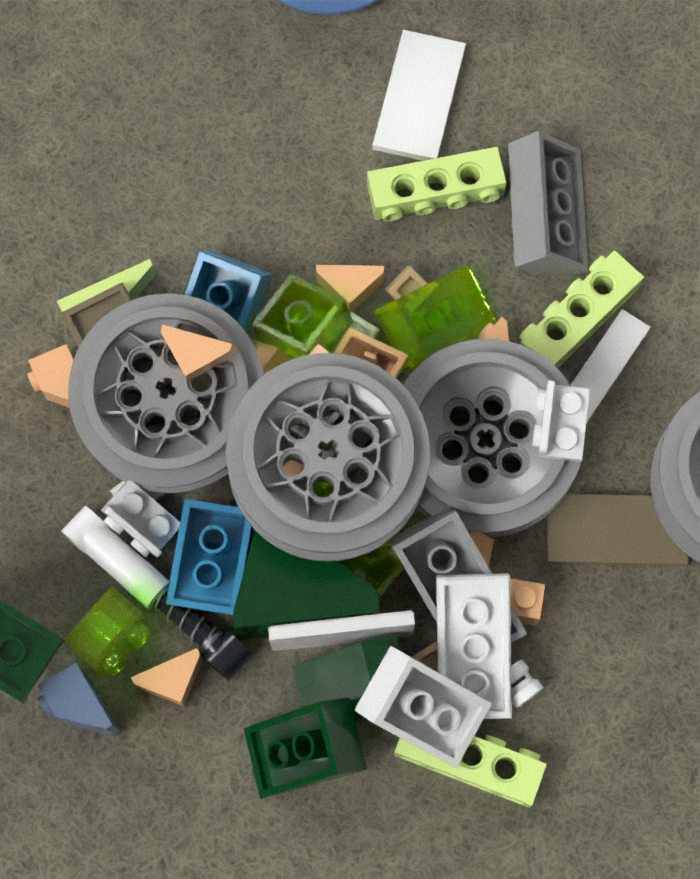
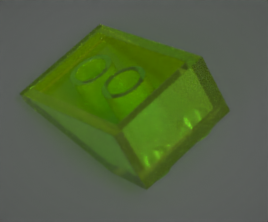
(436, 316)

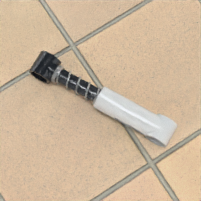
(150, 588)

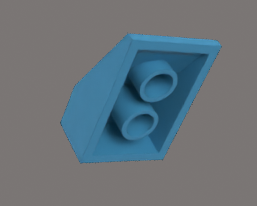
(229, 285)
(209, 557)

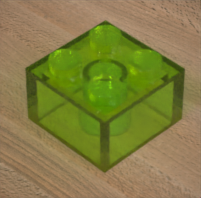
(302, 318)
(109, 633)

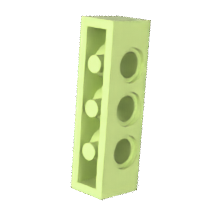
(448, 171)
(614, 274)
(518, 789)

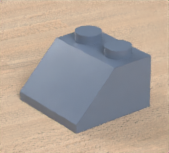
(76, 702)

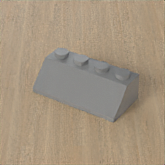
(547, 206)
(442, 548)

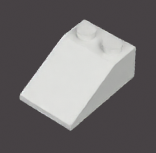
(422, 707)

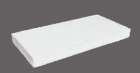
(419, 96)
(340, 630)
(476, 636)

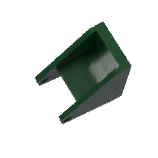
(295, 590)
(24, 652)

